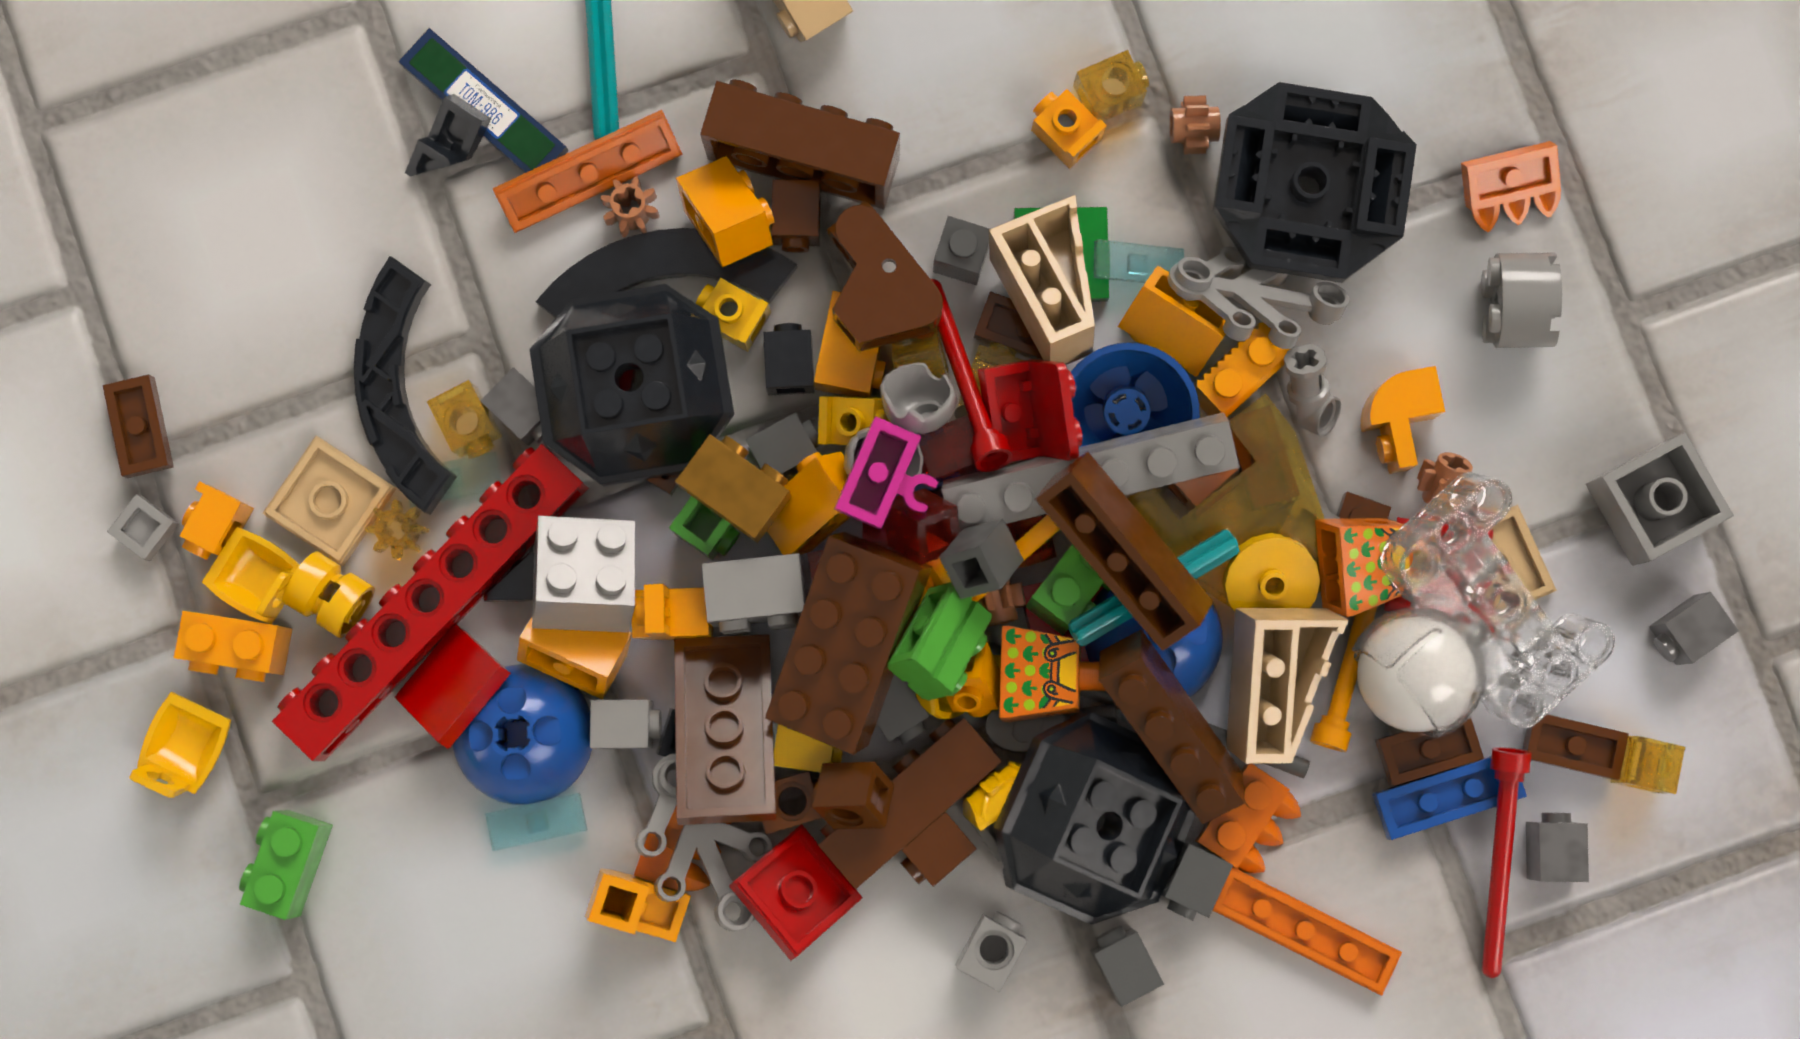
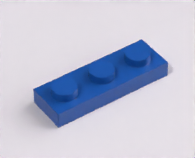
(1438, 798)

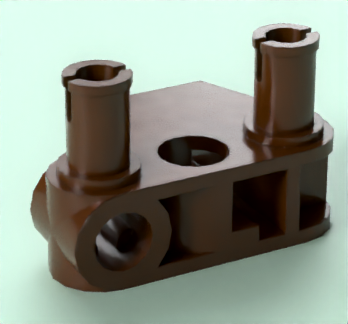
(878, 304)

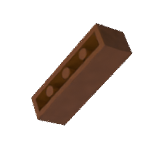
(1125, 551)
(1171, 726)
(921, 793)

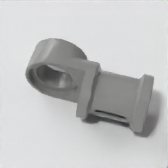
(1310, 389)

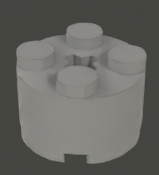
(1524, 299)

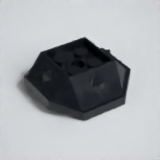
(1342, 144)
(638, 432)
(1053, 811)

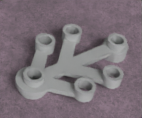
(1200, 280)
(702, 839)

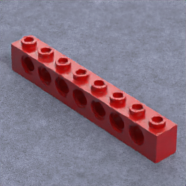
(300, 711)

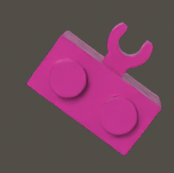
(880, 475)

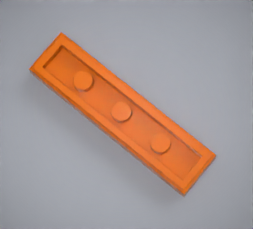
(587, 171)
(1307, 931)

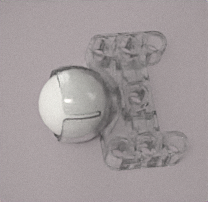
(1452, 648)

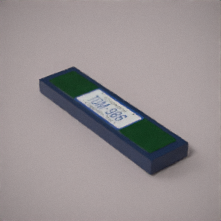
(510, 128)

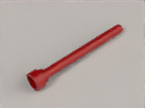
(988, 447)
(1510, 769)

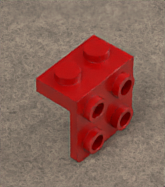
(1033, 408)

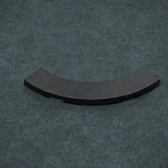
(663, 256)
(382, 389)

